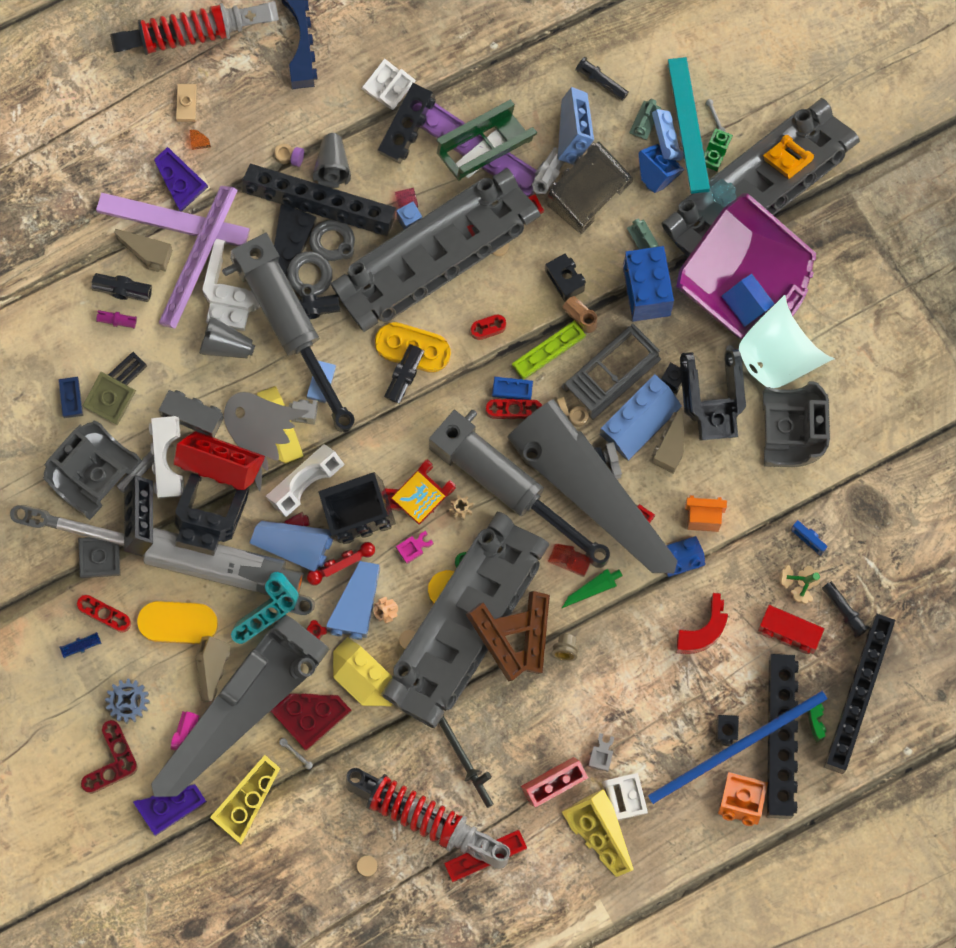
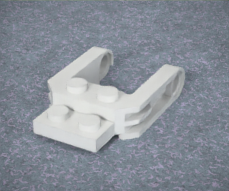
(226, 302)

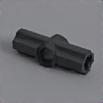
(121, 287)
(317, 306)
(404, 373)

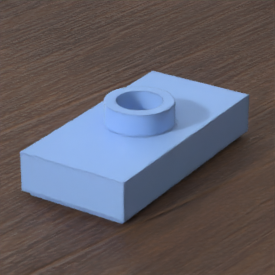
(314, 391)

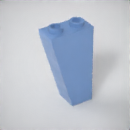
(575, 126)
(293, 542)
(356, 604)

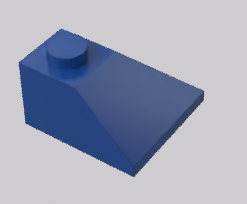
(656, 170)

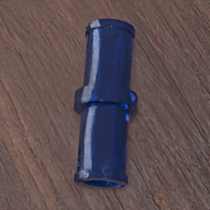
(80, 645)

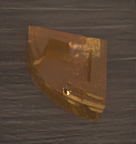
(199, 140)

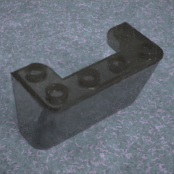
(587, 187)

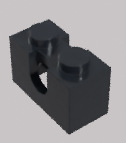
(566, 287)

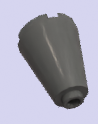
(332, 162)
(225, 341)

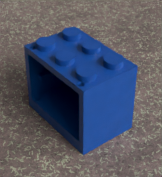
(648, 283)

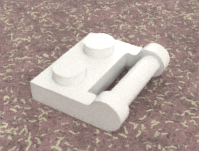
(631, 794)

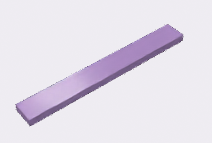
(167, 218)
(198, 256)

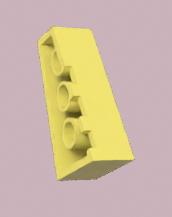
(243, 804)

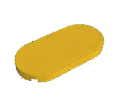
(394, 338)
(177, 622)

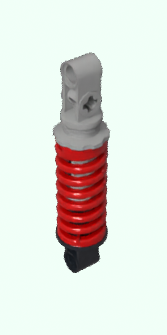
(216, 22)
(430, 821)

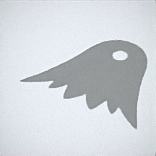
(260, 426)

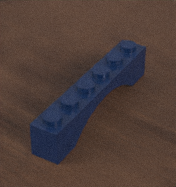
(301, 67)

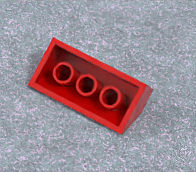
(218, 460)

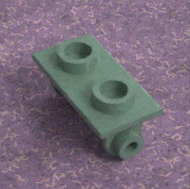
(644, 121)
(642, 235)

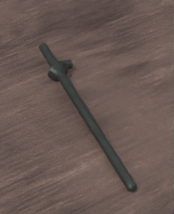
(472, 774)

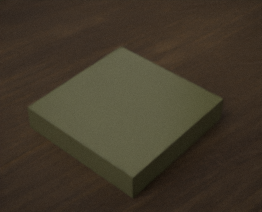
(109, 398)

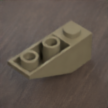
(672, 447)
(210, 662)

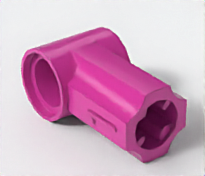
(186, 724)

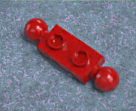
(332, 566)

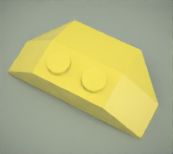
(291, 450)
(360, 674)

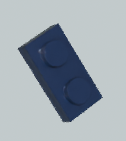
(70, 397)

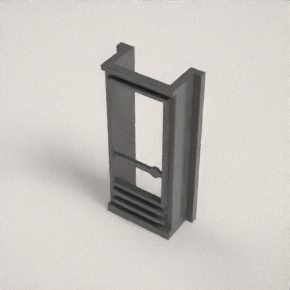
(587, 389)

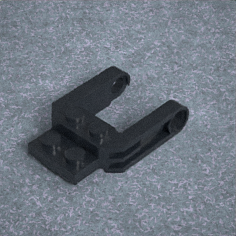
(715, 417)
(202, 529)

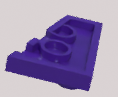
(179, 178)
(166, 811)

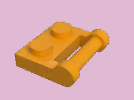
(784, 161)

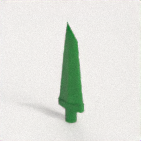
(599, 584)

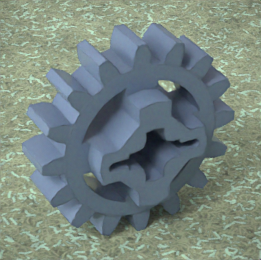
(121, 706)

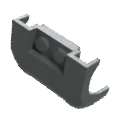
(795, 425)
(88, 467)

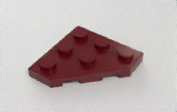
(310, 716)

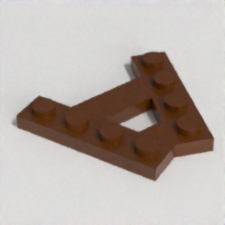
(493, 635)

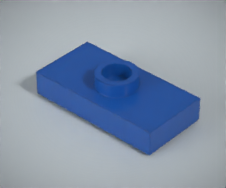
(512, 388)
(809, 537)

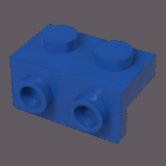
(688, 555)

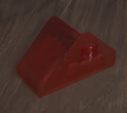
(569, 559)

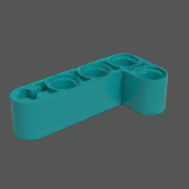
(262, 612)

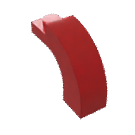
(699, 640)

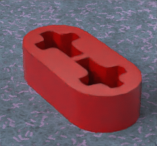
(489, 331)

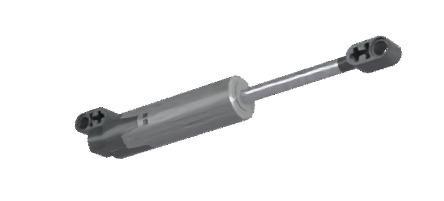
(227, 566)

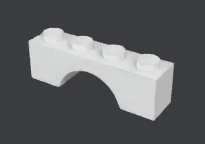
(164, 432)
(319, 465)

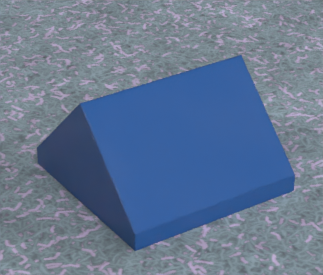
(747, 300)

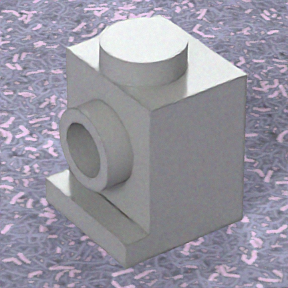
(310, 417)

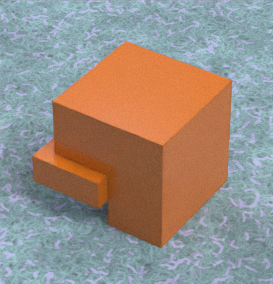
(705, 513)

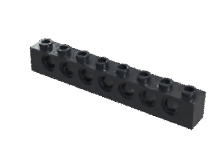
(318, 199)
(859, 694)
(775, 807)

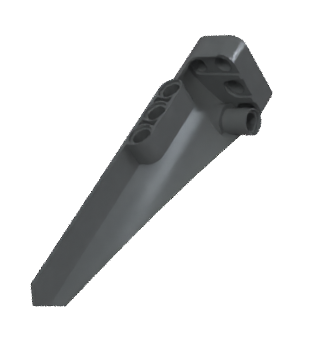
(581, 475)
(252, 692)

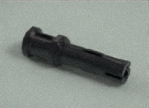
(594, 74)
(850, 616)

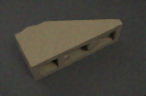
(151, 252)

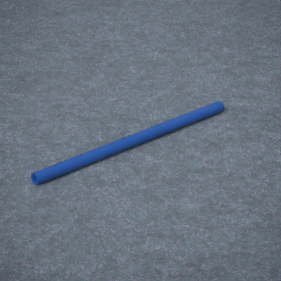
(737, 747)

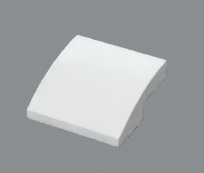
(388, 84)

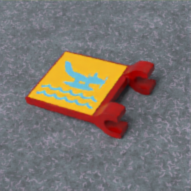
(421, 494)

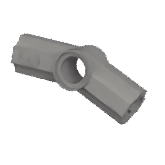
(547, 172)

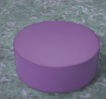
(297, 156)

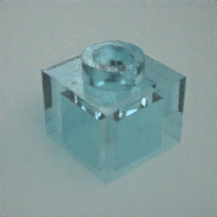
(723, 192)

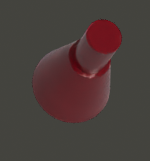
(299, 519)

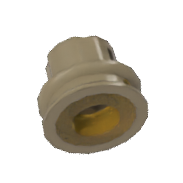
(565, 648)

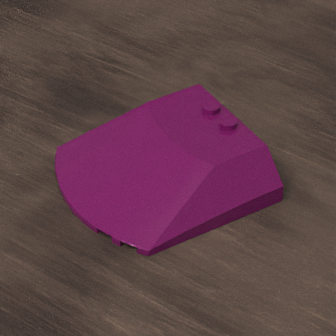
(742, 243)

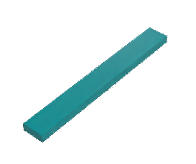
(688, 125)

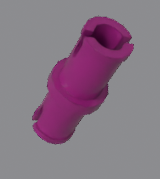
(116, 319)

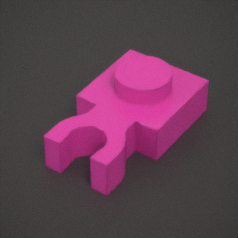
(412, 548)

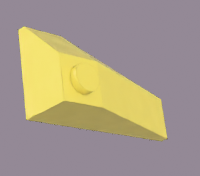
(598, 825)

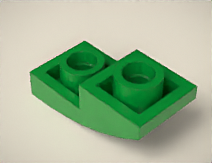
(717, 149)
(817, 728)

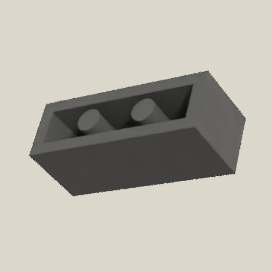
(192, 413)

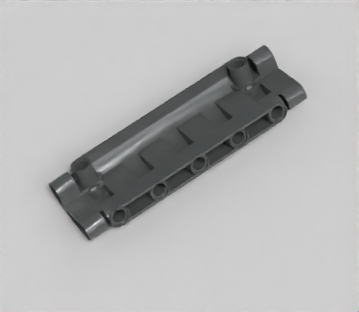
(762, 181)
(435, 250)
(446, 644)

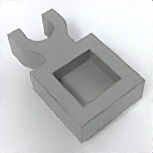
(611, 456)
(600, 755)

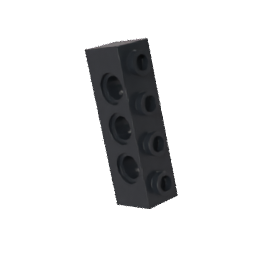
(415, 95)
(138, 515)

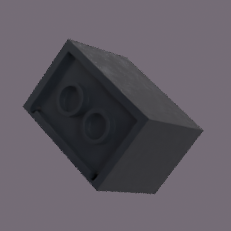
(357, 508)

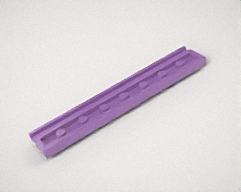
(442, 122)

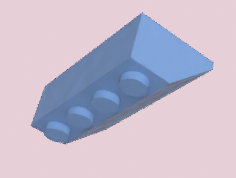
(640, 417)

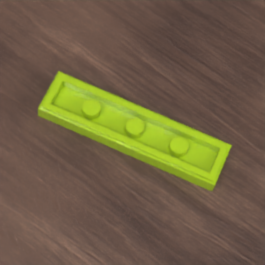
(548, 350)

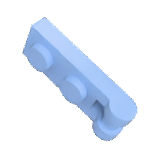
(667, 135)

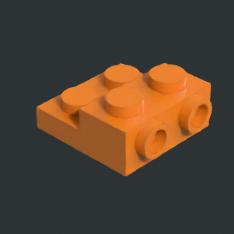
(742, 799)

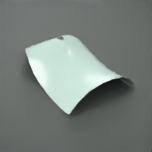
(780, 347)

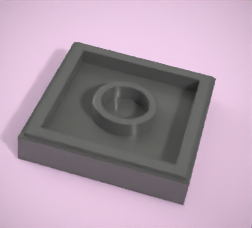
(98, 558)

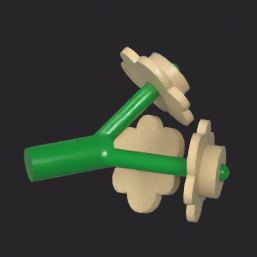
(806, 578)

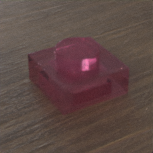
(405, 197)

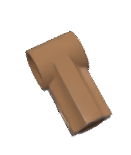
(580, 313)

